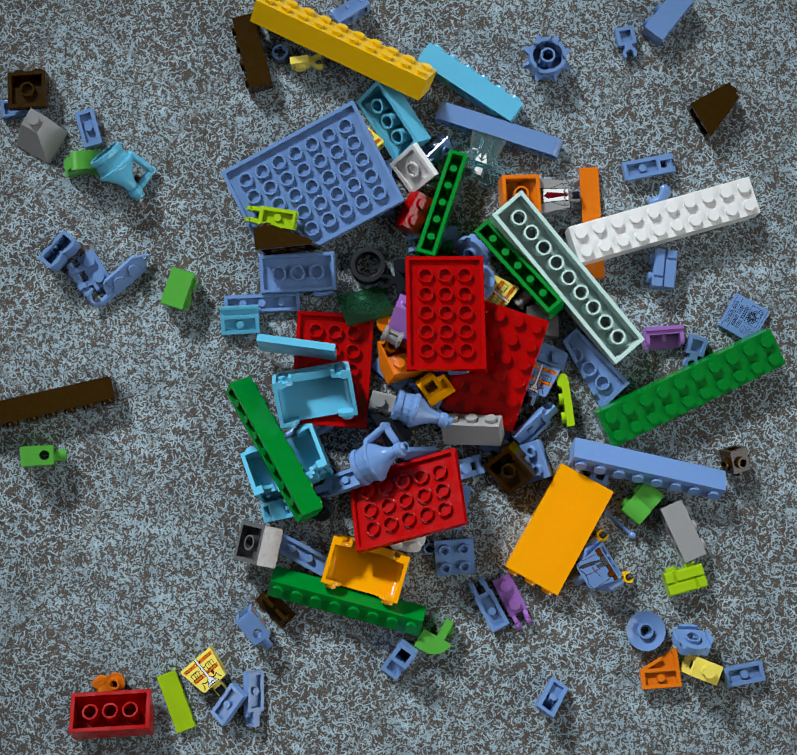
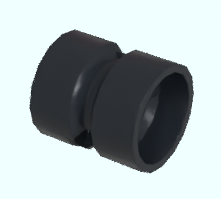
(327, 510)

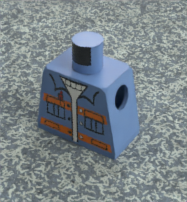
(540, 383)
(248, 621)

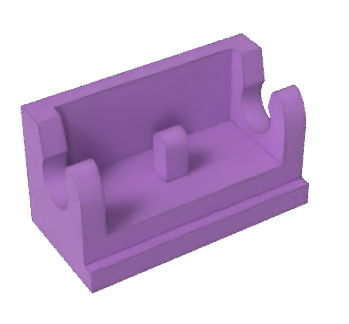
(663, 337)

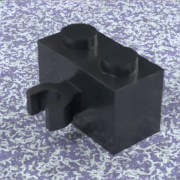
(398, 279)

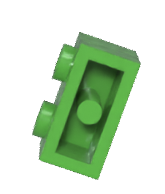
(179, 289)

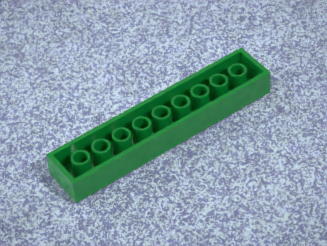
(689, 387)

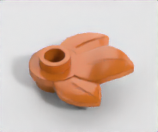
(104, 682)

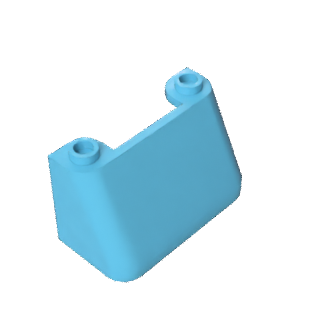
(314, 393)
(307, 451)

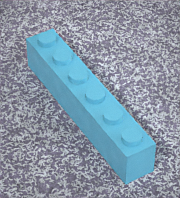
(471, 85)

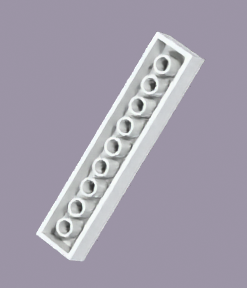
(663, 221)

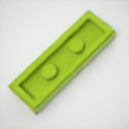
(176, 701)

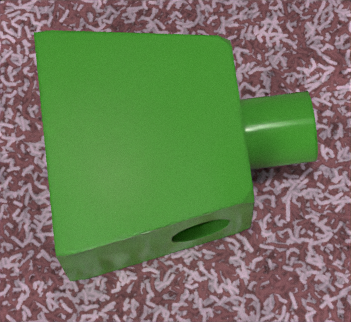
(32, 456)

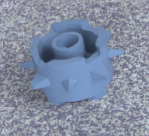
(555, 58)

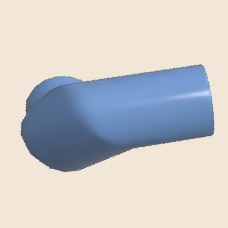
(664, 194)

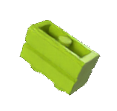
(684, 579)

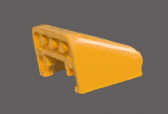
(372, 572)

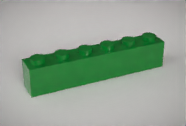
(442, 204)
(520, 269)

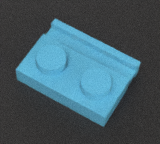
(240, 319)

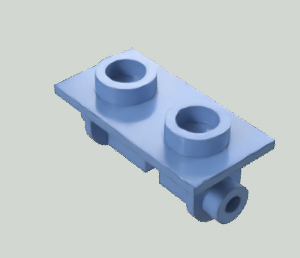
(440, 148)

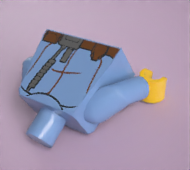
(598, 567)

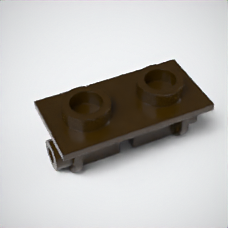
(276, 608)

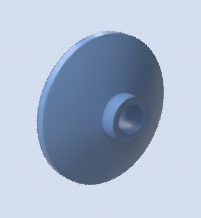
(655, 633)

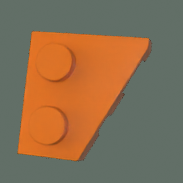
(661, 672)

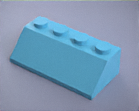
(392, 119)

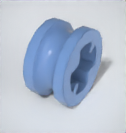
(275, 56)

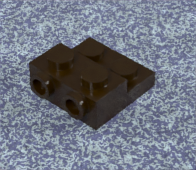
(28, 90)
(509, 467)

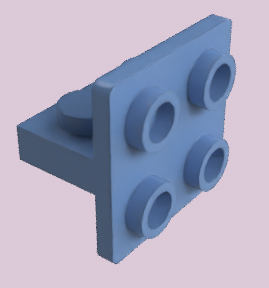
(537, 459)

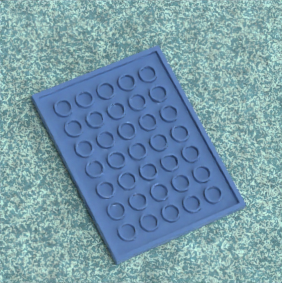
(323, 172)

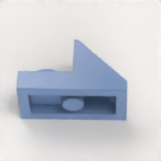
(551, 697)

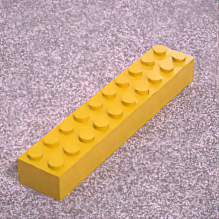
(345, 46)

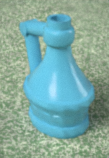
(116, 167)

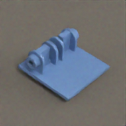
(454, 556)

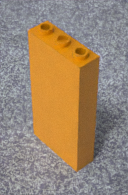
(558, 529)

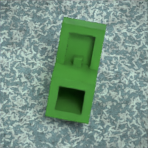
(79, 163)
(433, 643)

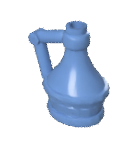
(414, 411)
(373, 461)

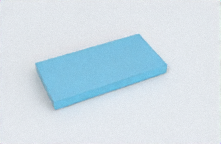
(297, 347)

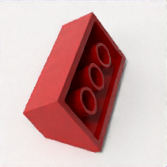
(111, 714)

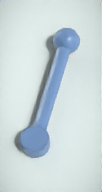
(607, 513)

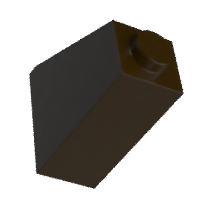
(712, 109)

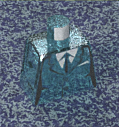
(484, 152)

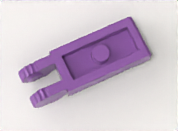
(511, 599)

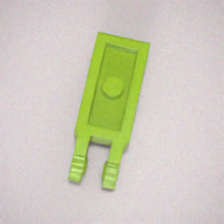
(278, 217)
(564, 399)

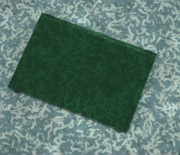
(365, 305)

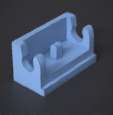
(350, 11)

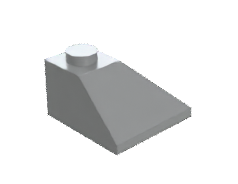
(40, 136)

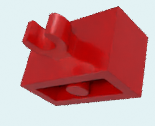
(413, 213)

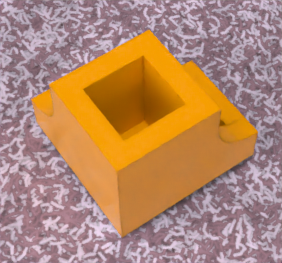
(434, 388)

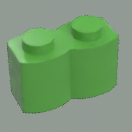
(641, 502)

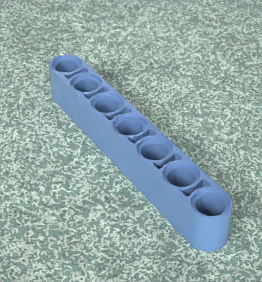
(516, 135)

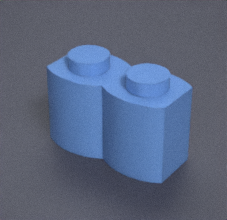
(57, 254)

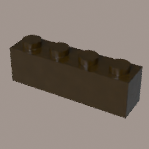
(252, 53)

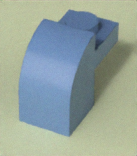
(399, 659)

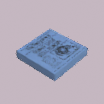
(743, 317)

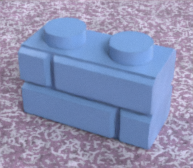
(663, 269)

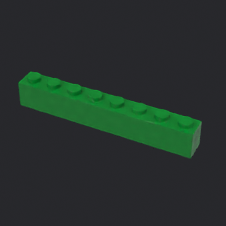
(274, 449)
(344, 601)

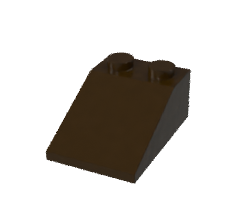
(275, 240)

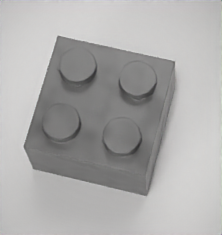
(258, 544)

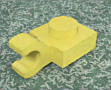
(300, 63)

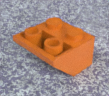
(394, 362)

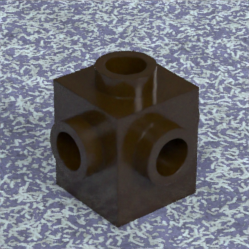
(735, 460)

